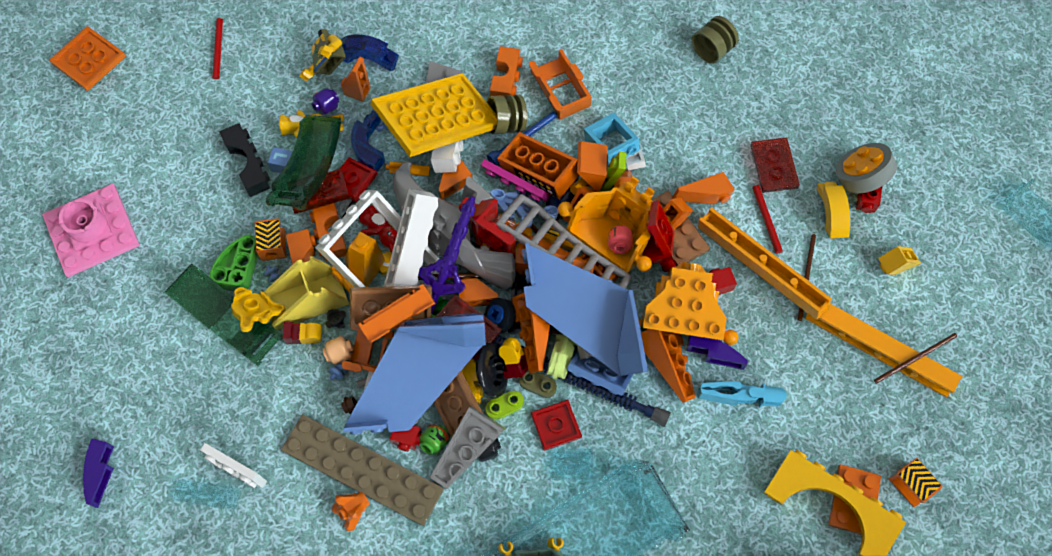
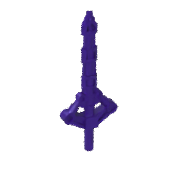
(446, 266)

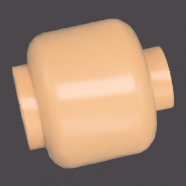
(338, 350)

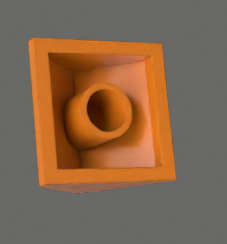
(592, 163)

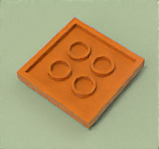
(87, 58)

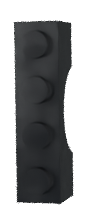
(252, 176)

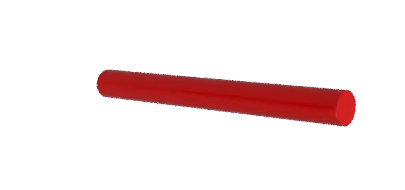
(217, 48)
(767, 219)

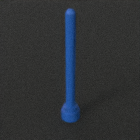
(492, 156)

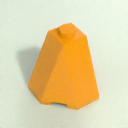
(364, 258)

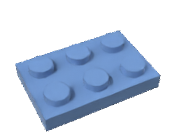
(599, 374)

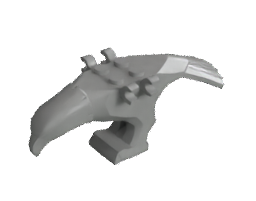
(492, 266)

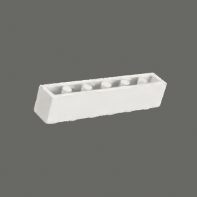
(411, 238)

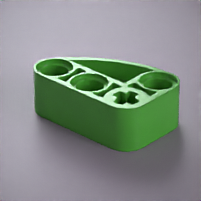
(230, 261)

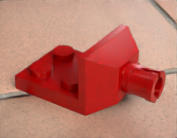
(486, 230)
(661, 242)

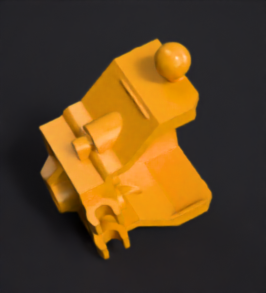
(602, 211)
(687, 305)

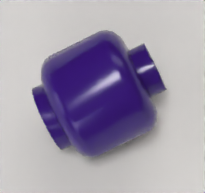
(325, 101)

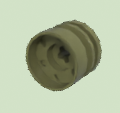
(715, 39)
(510, 113)

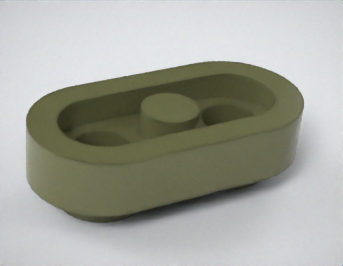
(536, 384)

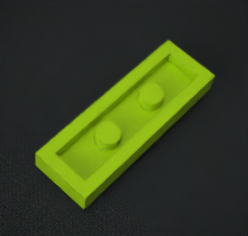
(614, 170)

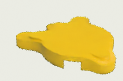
(253, 307)

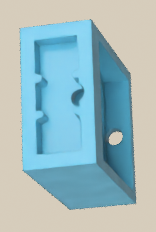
(608, 125)

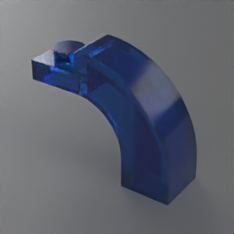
(369, 48)
(360, 138)

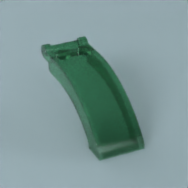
(307, 163)
(212, 308)

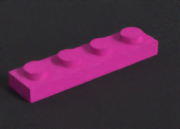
(520, 184)

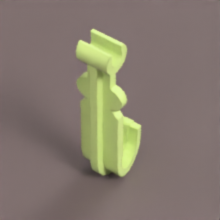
(561, 357)

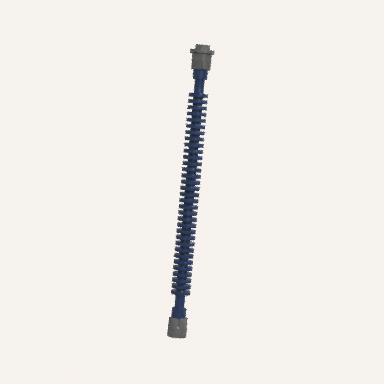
(655, 414)

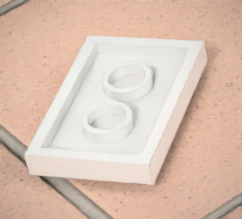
(232, 467)

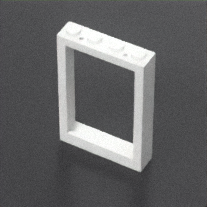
(352, 214)

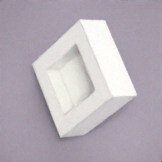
(635, 161)

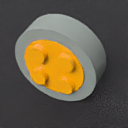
(866, 168)

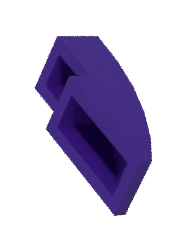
(716, 352)
(96, 471)

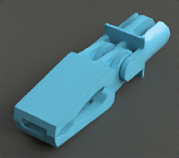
(742, 393)

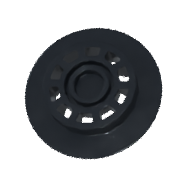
(490, 371)

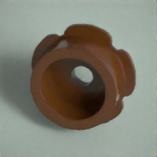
(348, 404)

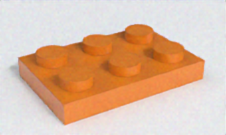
(841, 514)

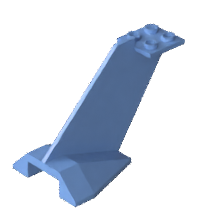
(586, 310)
(416, 371)

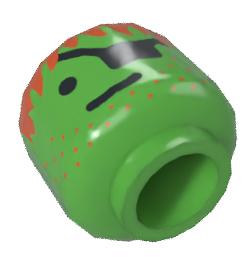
(434, 439)

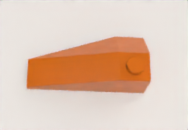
(666, 354)

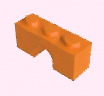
(509, 62)
(324, 218)

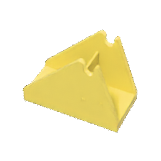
(306, 292)

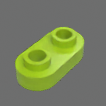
(504, 404)

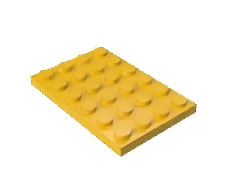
(435, 114)

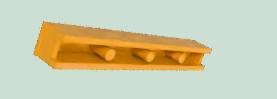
(765, 264)
(887, 350)

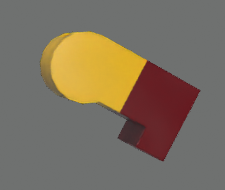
(302, 333)
(514, 358)

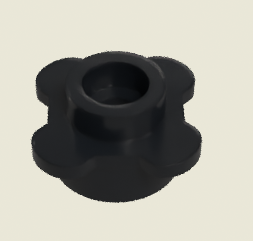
(331, 314)

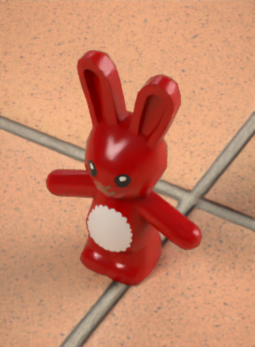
(378, 226)

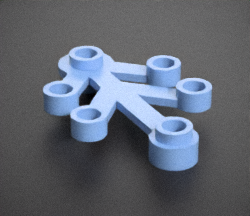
(507, 198)

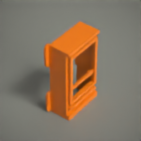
(554, 69)
(395, 313)
(362, 353)

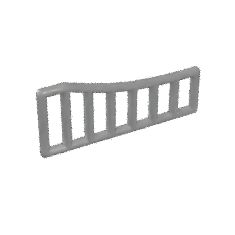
(563, 234)

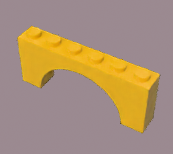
(877, 524)

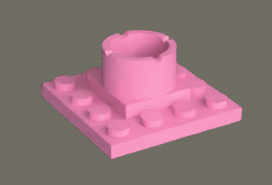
(90, 230)

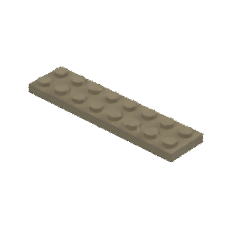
(363, 470)

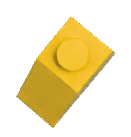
(898, 260)

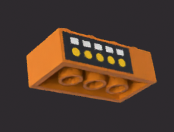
(539, 164)

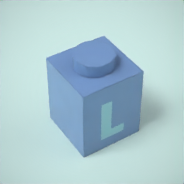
(279, 159)

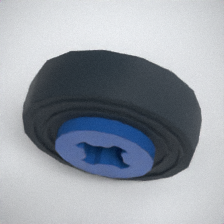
(501, 313)

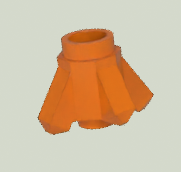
(350, 508)

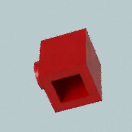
(869, 201)
(724, 280)
(406, 439)

